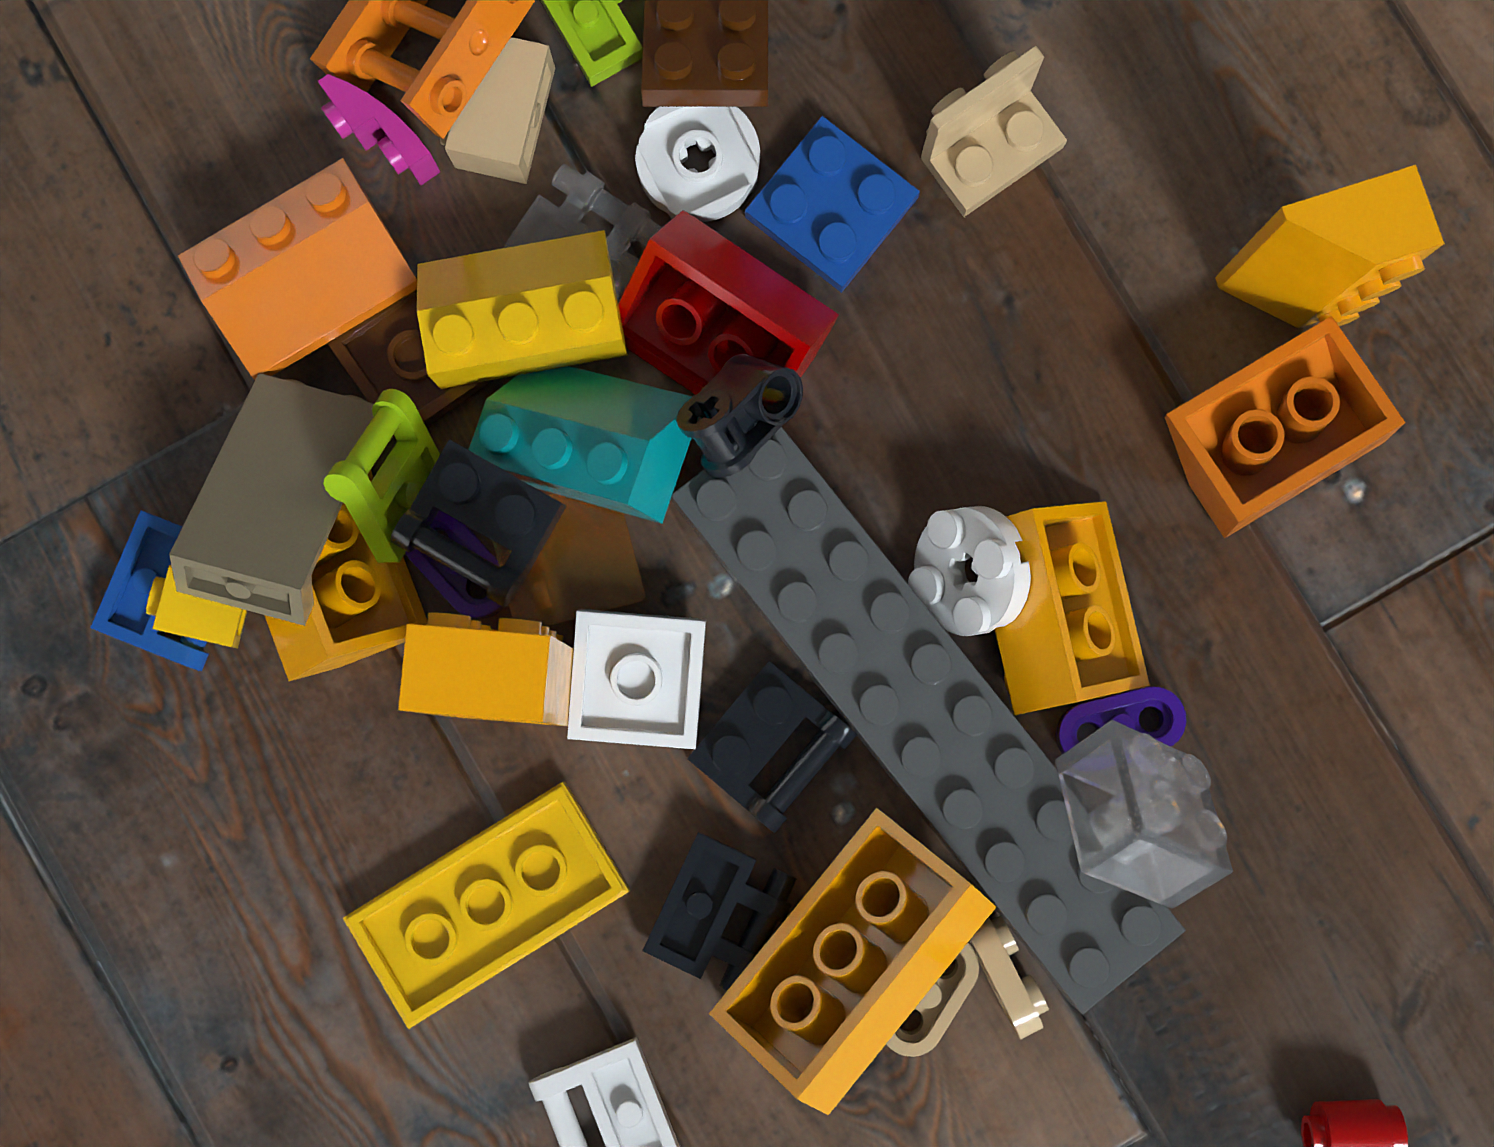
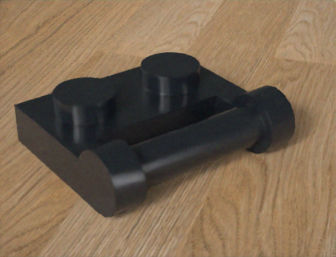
(490, 504)
(755, 731)

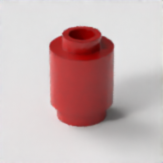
(1354, 1124)

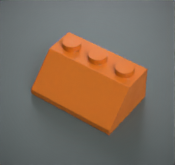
(299, 271)
(1280, 426)

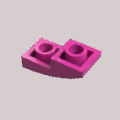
(374, 123)

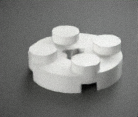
(703, 194)
(940, 570)

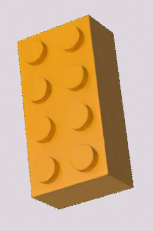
(486, 673)
(851, 962)

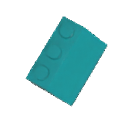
(587, 438)

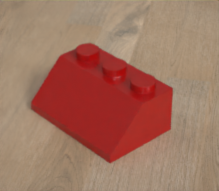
(707, 300)

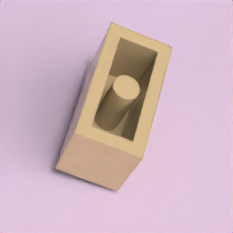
(504, 115)

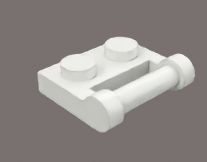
(619, 1095)

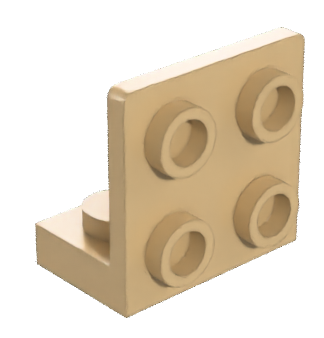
(991, 133)

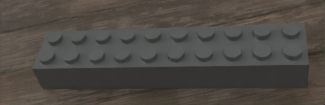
(922, 715)

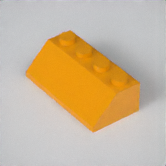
(1336, 251)

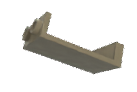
(266, 502)

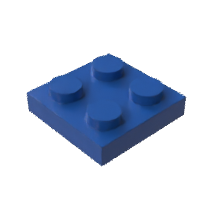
(831, 204)

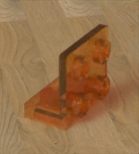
(581, 566)

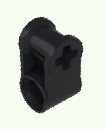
(740, 407)

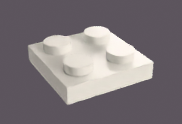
(636, 679)

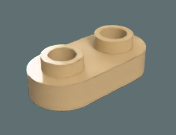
(1018, 997)
(939, 1007)

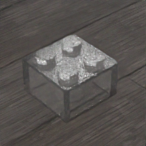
(1142, 815)

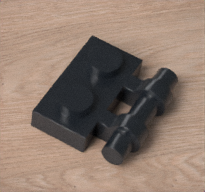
(702, 903)

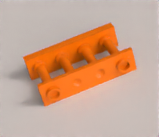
(370, 30)

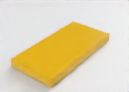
(486, 904)

